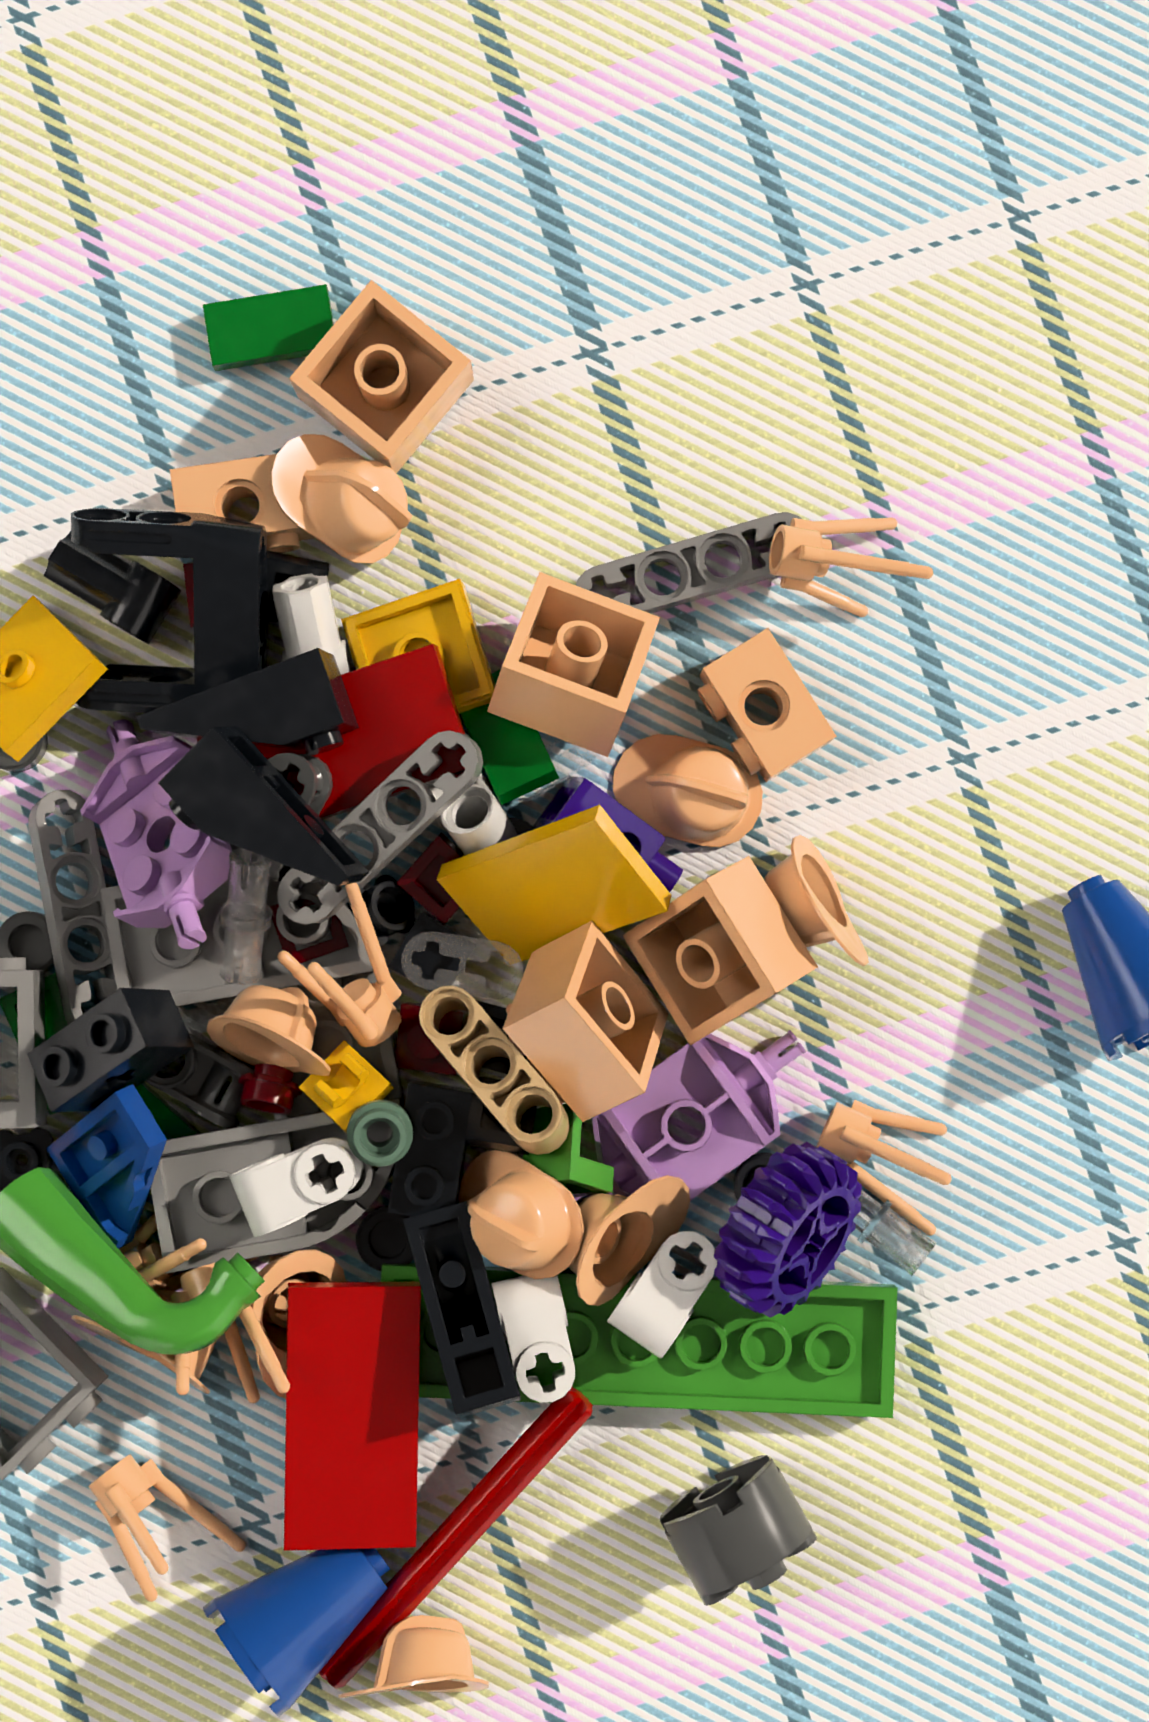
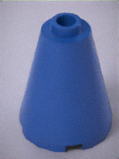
(1112, 956)
(297, 1617)

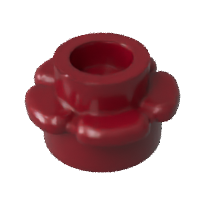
(269, 1089)

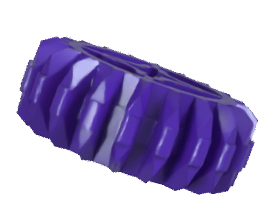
(787, 1229)

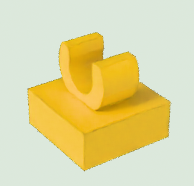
(347, 1086)

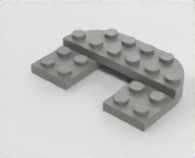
(192, 1179)

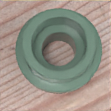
(384, 1152)

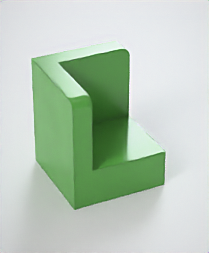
(565, 1164)

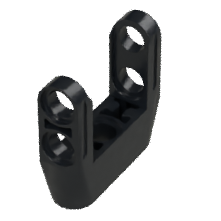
(227, 600)

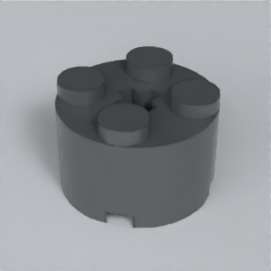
(737, 1529)

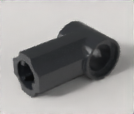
(124, 592)

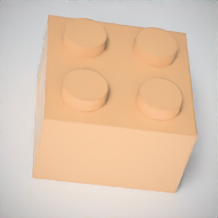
(382, 377)
(573, 664)
(719, 950)
(586, 1022)

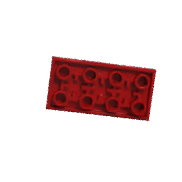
(396, 710)
(352, 1415)

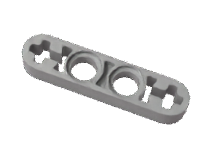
(690, 562)
(385, 834)
(66, 914)

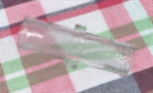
(245, 917)

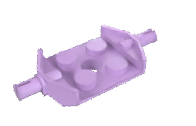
(135, 822)
(728, 1089)

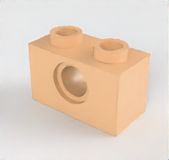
(218, 485)
(764, 669)

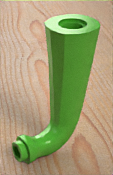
(72, 1256)

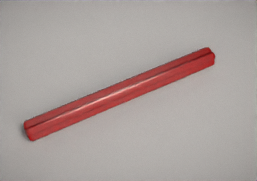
(460, 1532)

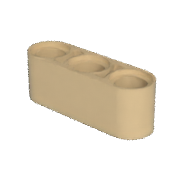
(479, 1043)

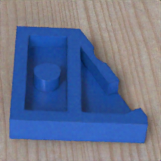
(112, 1162)

